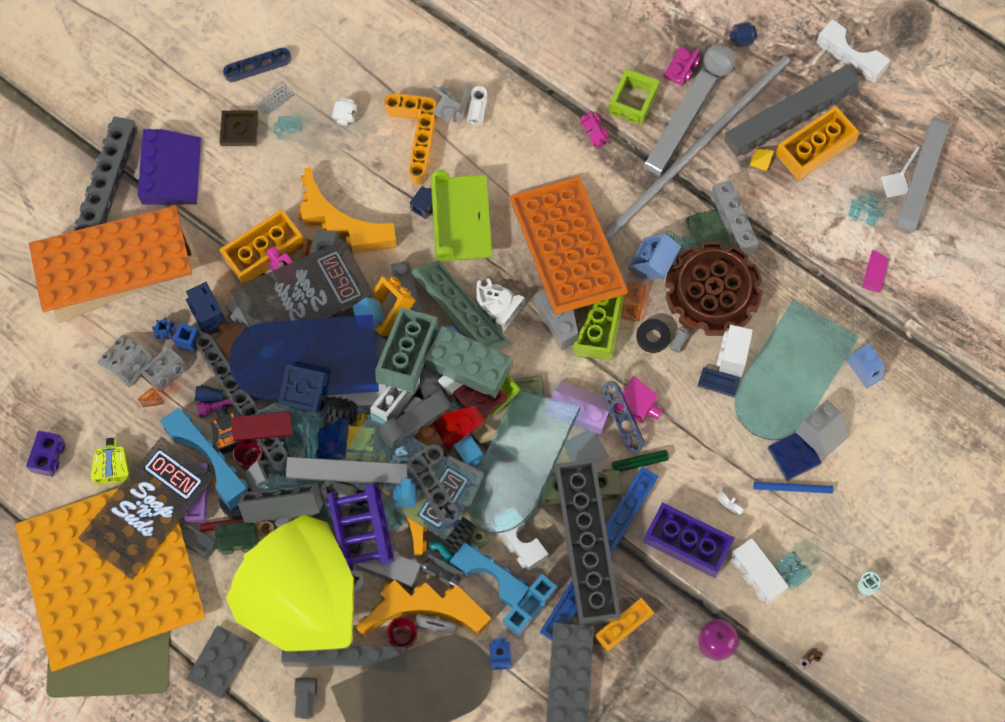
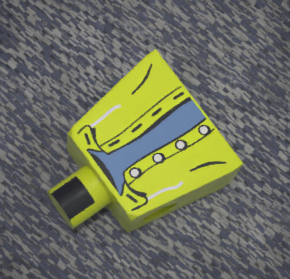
(110, 464)

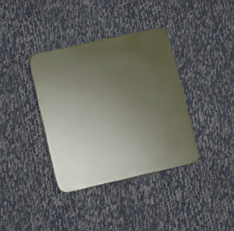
(125, 671)

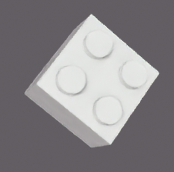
(734, 350)

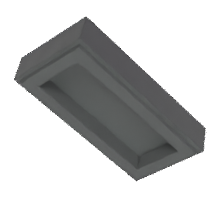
(197, 540)

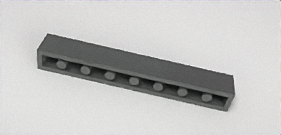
(792, 111)
(428, 378)

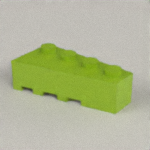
(600, 330)

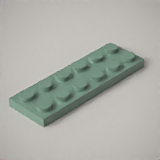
(459, 305)

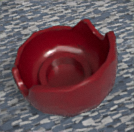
(247, 453)
(402, 632)

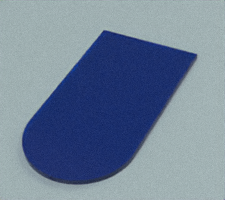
(328, 345)

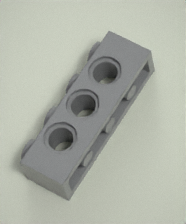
(734, 217)

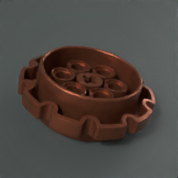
(735, 269)

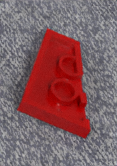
(457, 425)

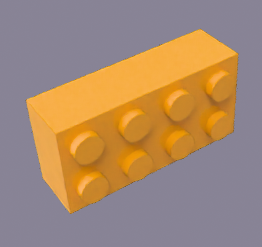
(817, 143)
(247, 253)

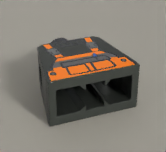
(223, 430)

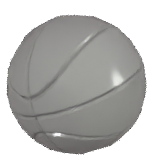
(719, 60)

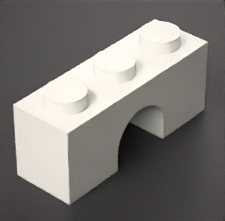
(529, 554)

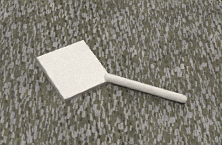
(896, 183)

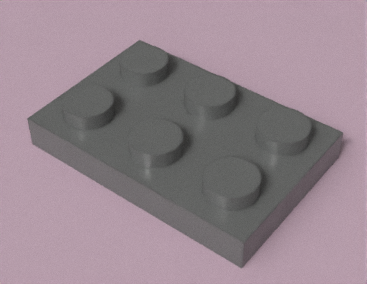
(219, 661)

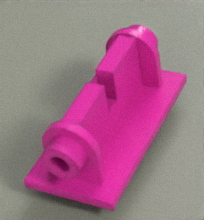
(599, 134)

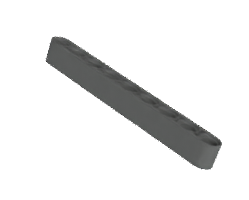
(236, 395)

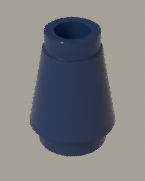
(208, 394)

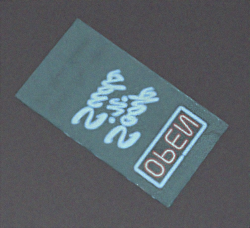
(455, 479)

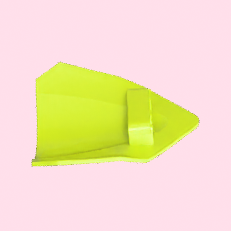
(296, 588)

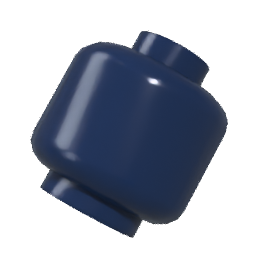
(743, 34)

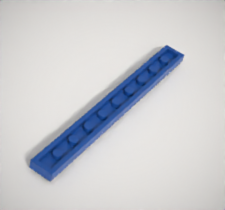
(615, 529)

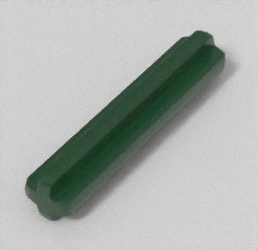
(639, 461)

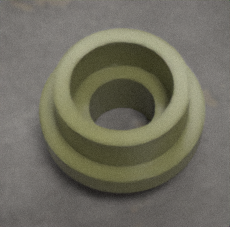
(479, 543)

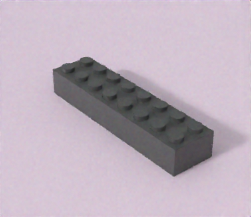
(587, 542)

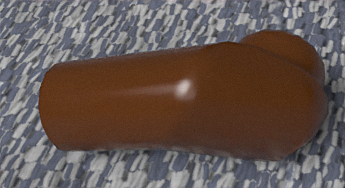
(811, 655)

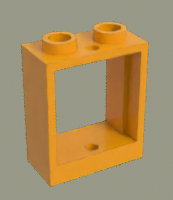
(404, 300)

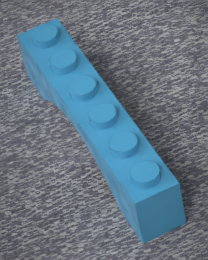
(182, 431)

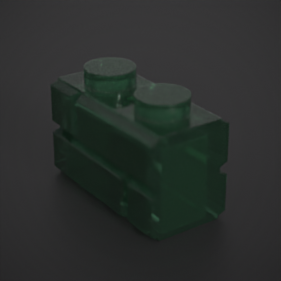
(236, 537)

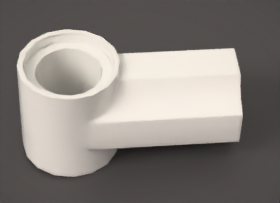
(477, 106)

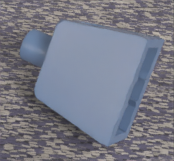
(866, 363)

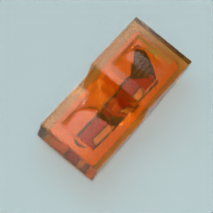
(633, 301)

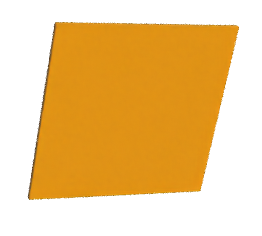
(88, 602)

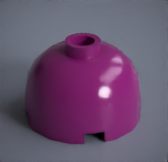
(718, 640)

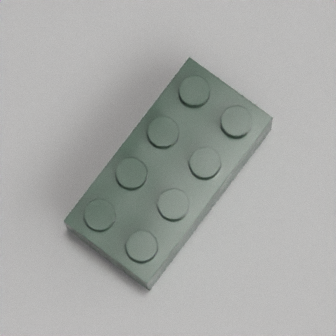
(406, 349)
(468, 362)

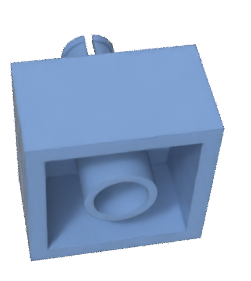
(654, 257)

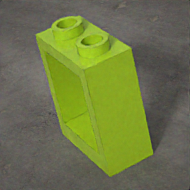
(640, 82)

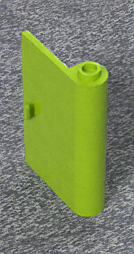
(456, 222)

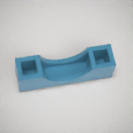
(471, 562)

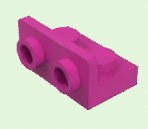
(682, 65)

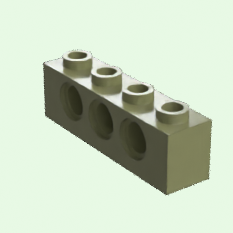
(610, 491)

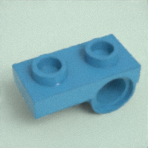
(405, 493)

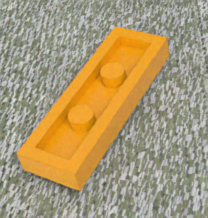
(629, 622)

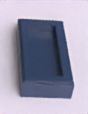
(718, 382)

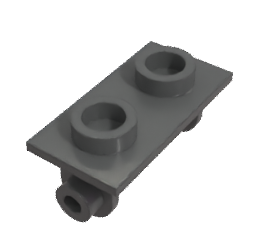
(442, 570)

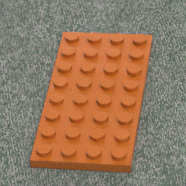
(567, 245)
(109, 258)

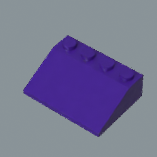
(169, 168)

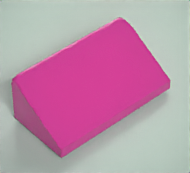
(875, 271)

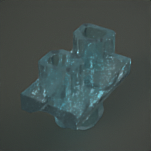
(873, 213)

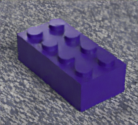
(688, 540)

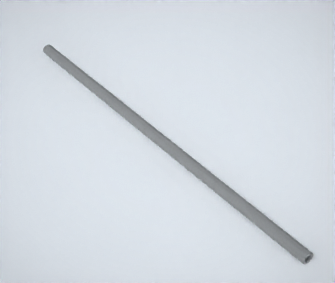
(697, 147)

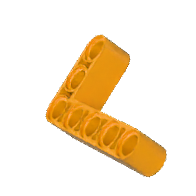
(422, 132)

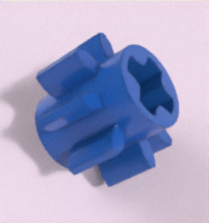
(168, 333)

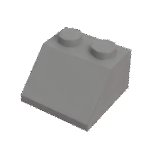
(824, 429)

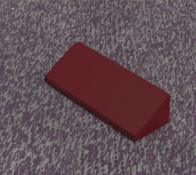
(261, 426)

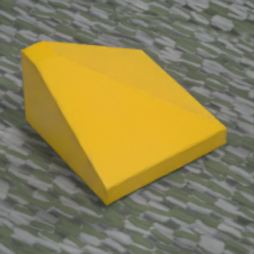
(762, 159)

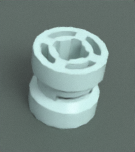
(867, 587)

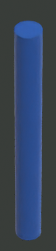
(792, 487)

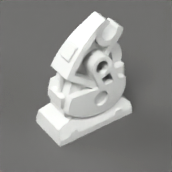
(499, 303)

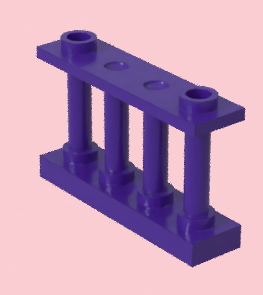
(375, 514)

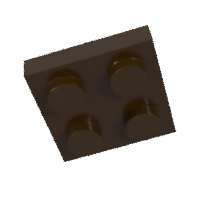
(239, 128)

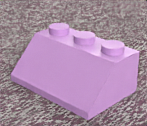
(593, 411)

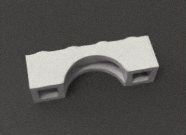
(869, 65)

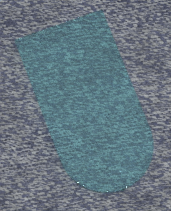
(791, 373)
(521, 461)

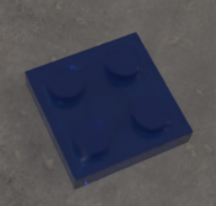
(333, 440)
(794, 456)

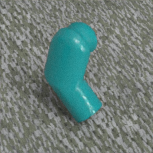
(445, 553)

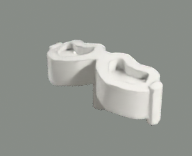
(734, 508)

